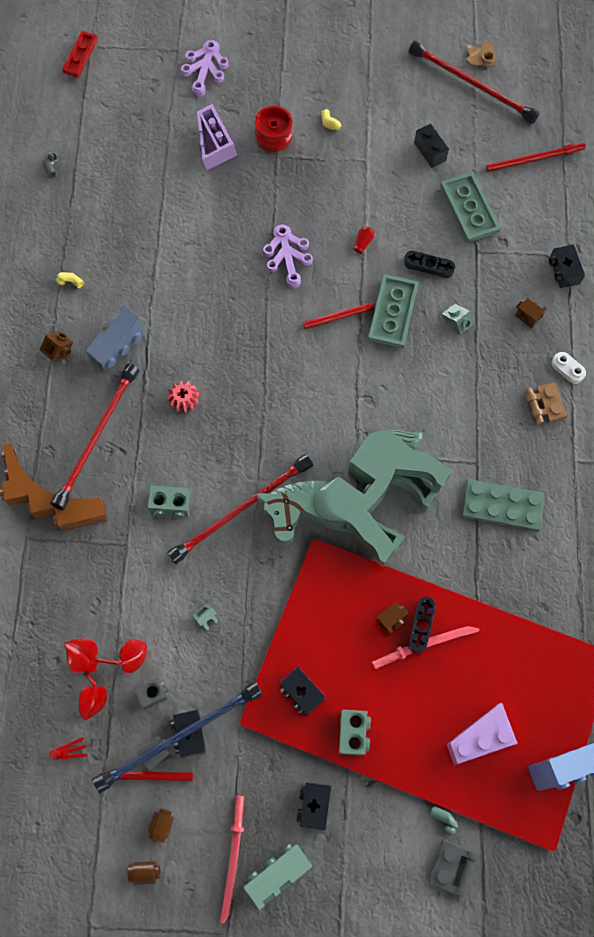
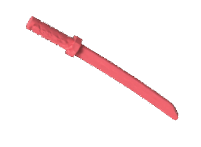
(401, 653)
(236, 829)

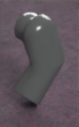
(49, 163)

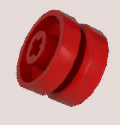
(273, 128)

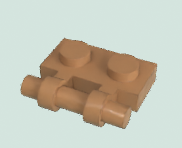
(550, 401)

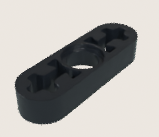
(423, 268)
(430, 613)

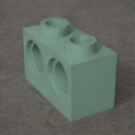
(170, 495)
(348, 732)

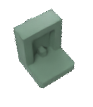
(459, 317)

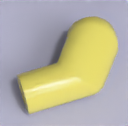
(329, 122)
(62, 277)

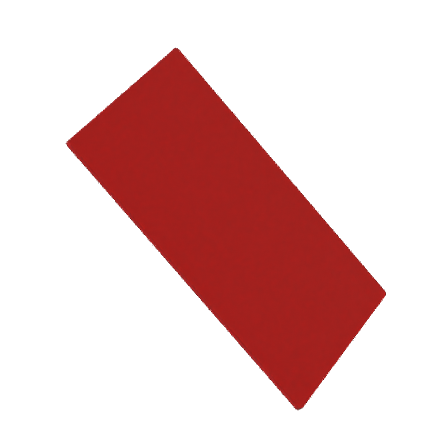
(429, 696)

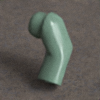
(447, 818)

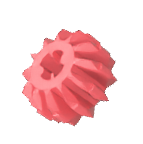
(176, 400)

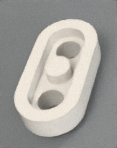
(568, 367)

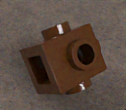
(56, 346)

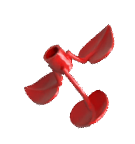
(82, 657)

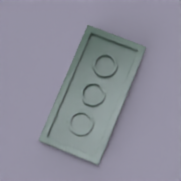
(470, 207)
(393, 311)
(503, 505)

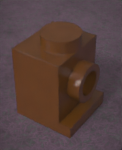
(529, 312)
(392, 618)

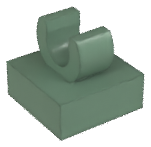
(204, 614)

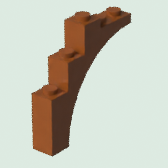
(21, 489)

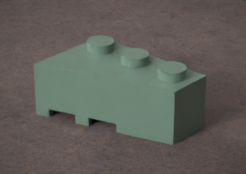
(277, 875)

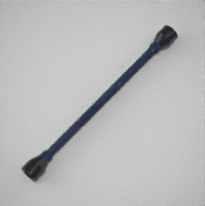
(105, 780)

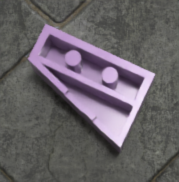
(215, 140)
(483, 737)

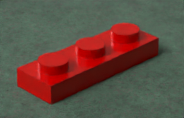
(80, 54)

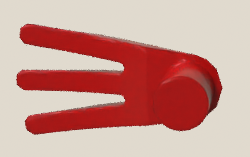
(62, 751)

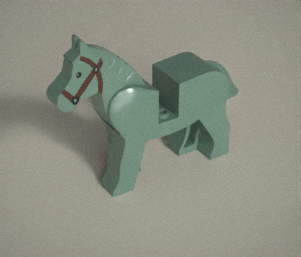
(380, 461)

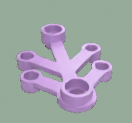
(210, 49)
(287, 253)

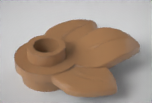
(481, 56)

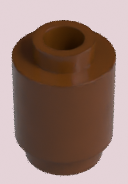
(160, 825)
(144, 872)

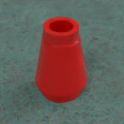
(364, 238)

